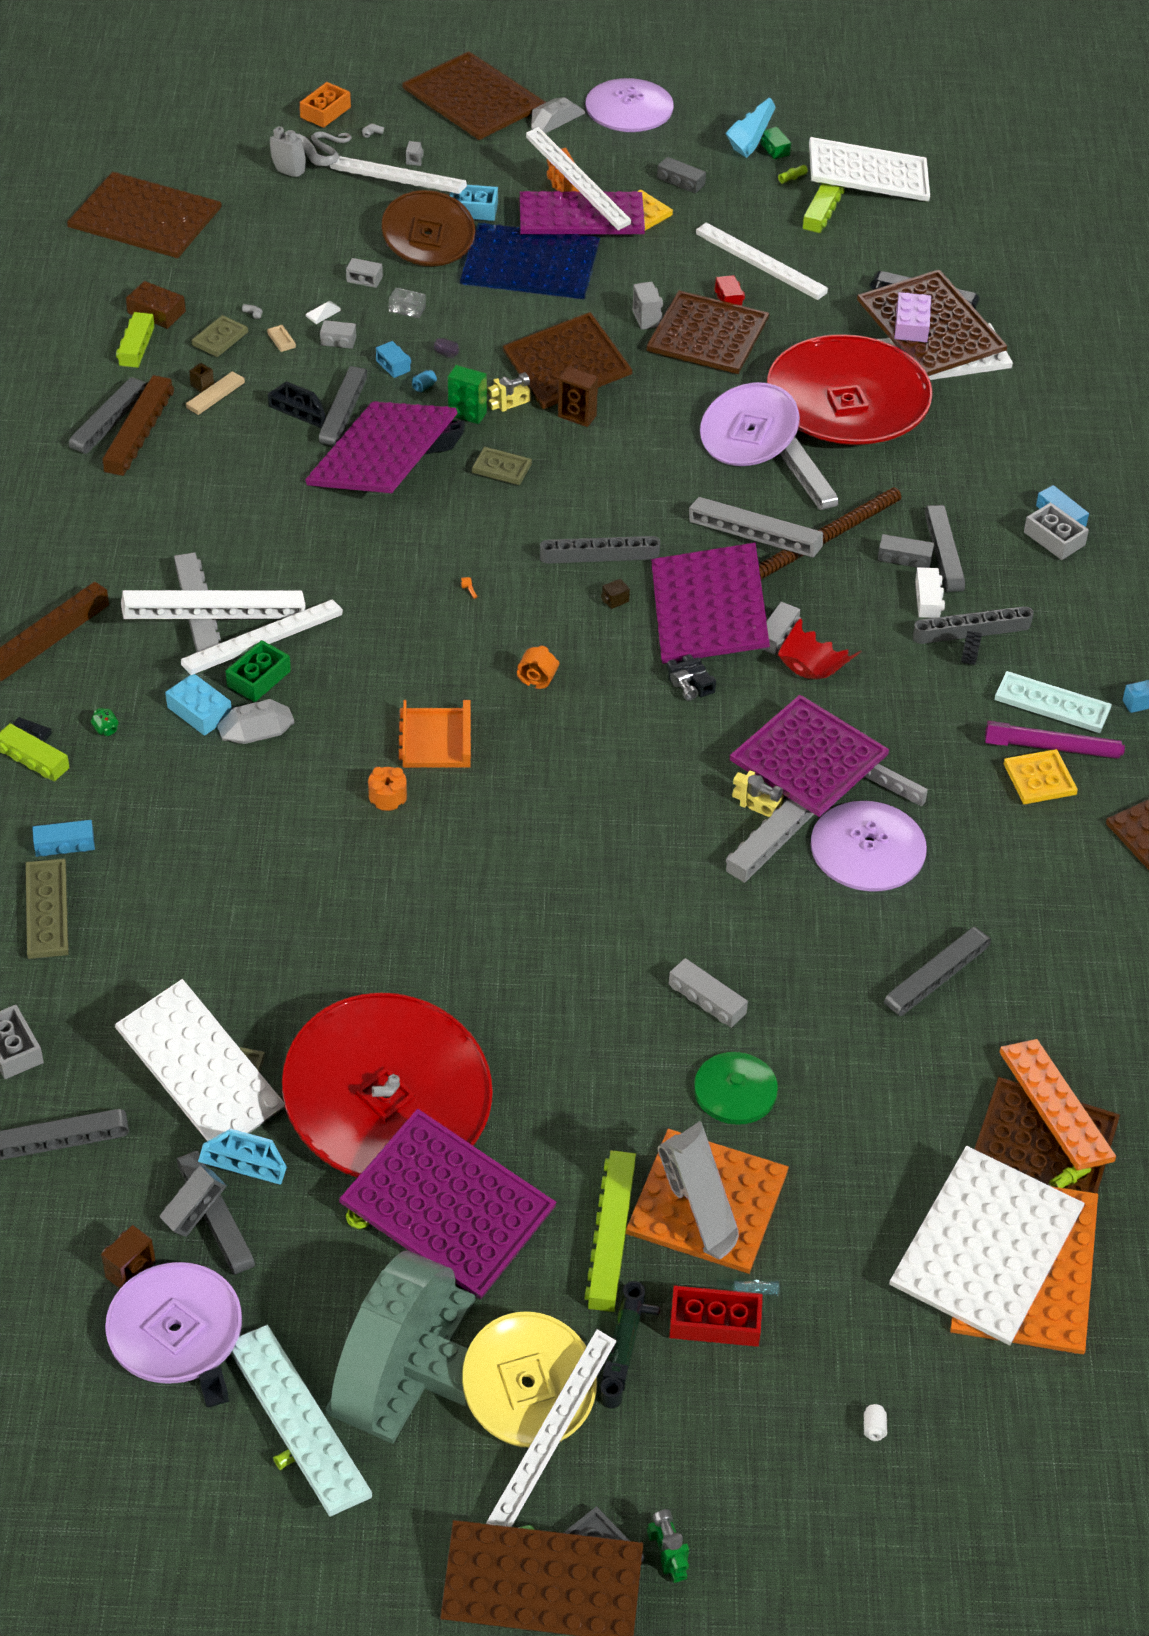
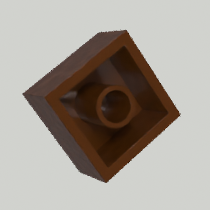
(128, 1256)

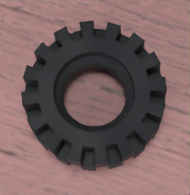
(971, 647)

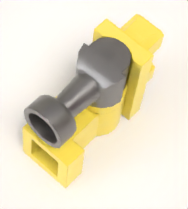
(509, 392)
(756, 795)

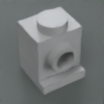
(414, 153)

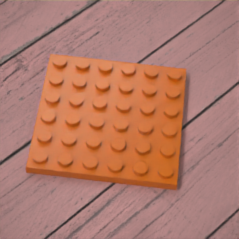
(752, 1192)

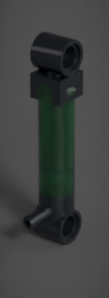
(625, 1332)

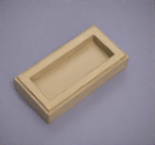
(281, 338)

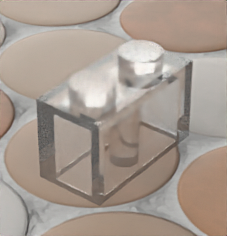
(407, 302)

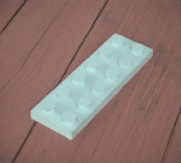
(1053, 702)

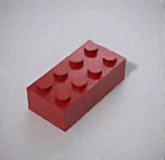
(716, 1316)

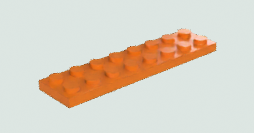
(1057, 1104)

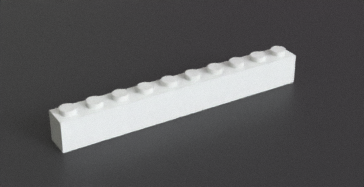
(211, 604)

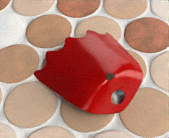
(810, 658)

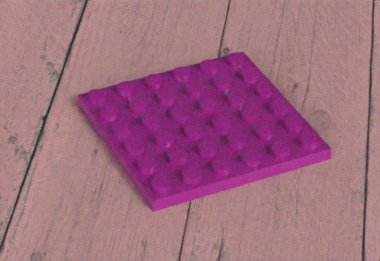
(809, 755)

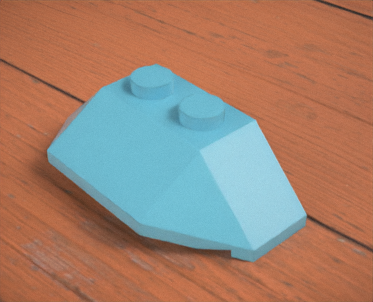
(244, 1155)

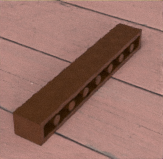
(138, 425)
(52, 628)

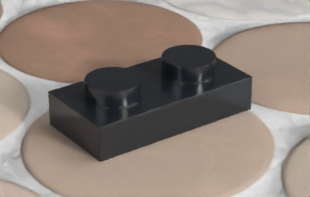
(34, 729)

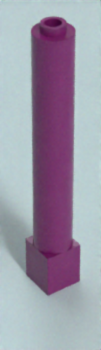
(1004, 734)

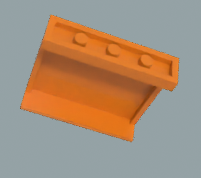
(435, 736)

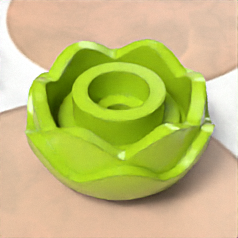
(354, 1221)

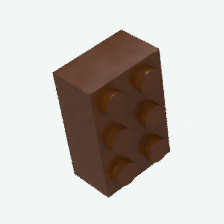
(155, 300)
(577, 396)

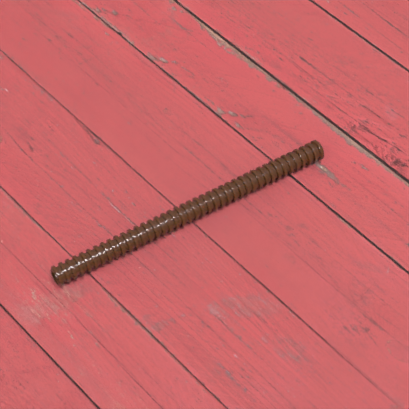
(834, 529)

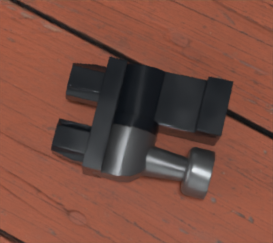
(693, 672)

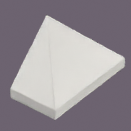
(323, 312)

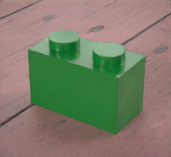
(775, 143)

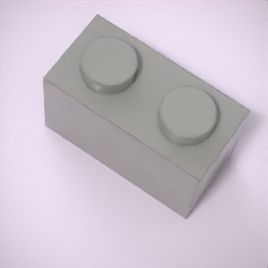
(364, 272)
(338, 334)

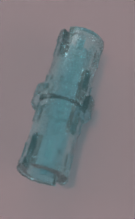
(757, 1286)

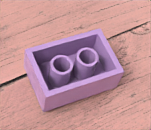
(912, 317)

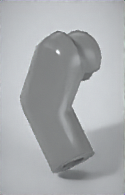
(370, 129)
(252, 309)
(388, 1089)

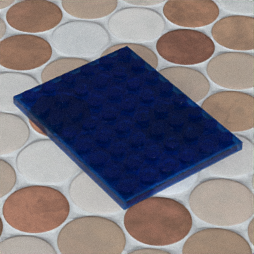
(530, 262)

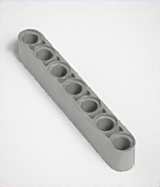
(809, 476)

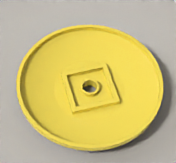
(514, 1349)

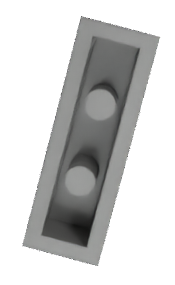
(780, 625)

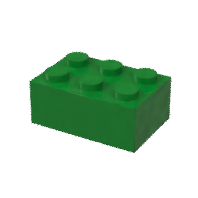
(468, 393)
(258, 671)

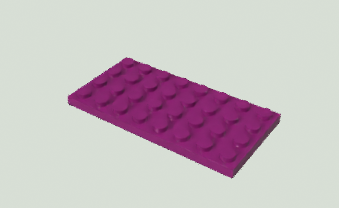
(575, 214)

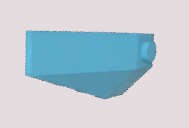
(747, 133)

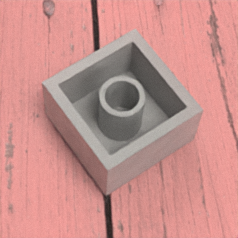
(647, 305)

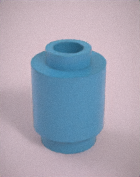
(424, 380)

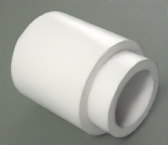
(875, 1422)

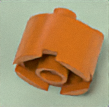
(537, 667)
(387, 788)

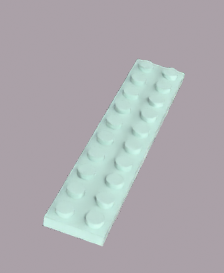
(300, 1421)

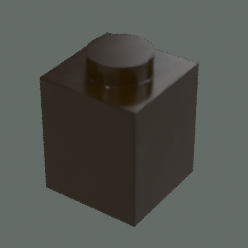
(201, 377)
(615, 593)

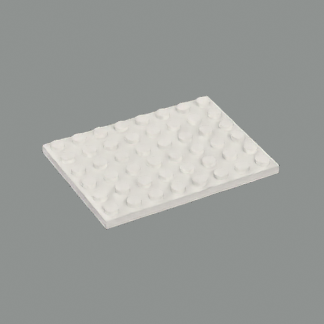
(987, 1245)

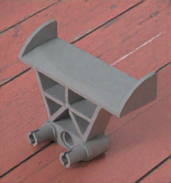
(695, 1175)

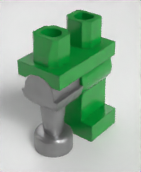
(673, 1554)

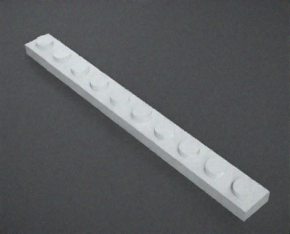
(399, 174)
(578, 178)
(762, 261)
(269, 633)
(552, 1430)

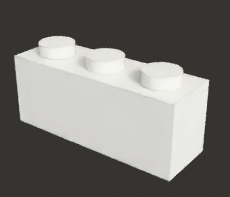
(929, 592)

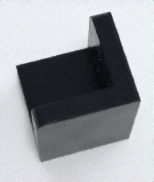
(213, 1387)

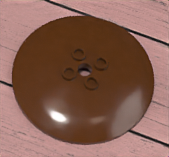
(430, 211)

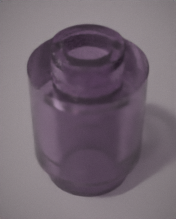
(446, 347)

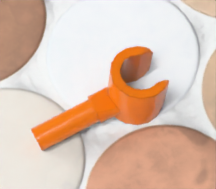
(467, 583)

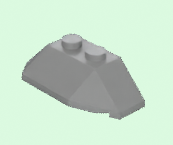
(554, 114)
(255, 722)

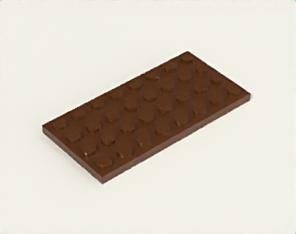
(541, 1580)

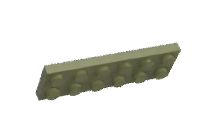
(46, 908)

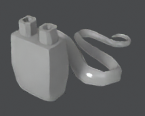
(289, 150)

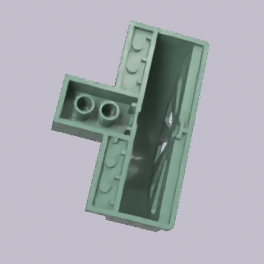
(401, 1347)

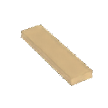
(215, 393)

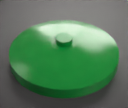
(735, 1088)

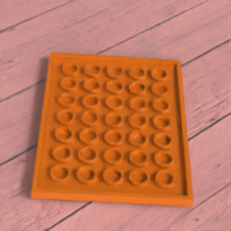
(1062, 1305)

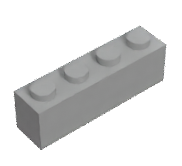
(708, 993)

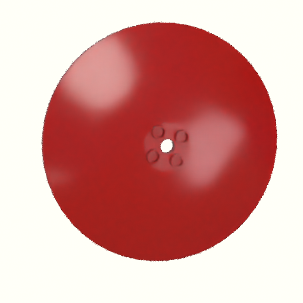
(882, 383)
(359, 1047)

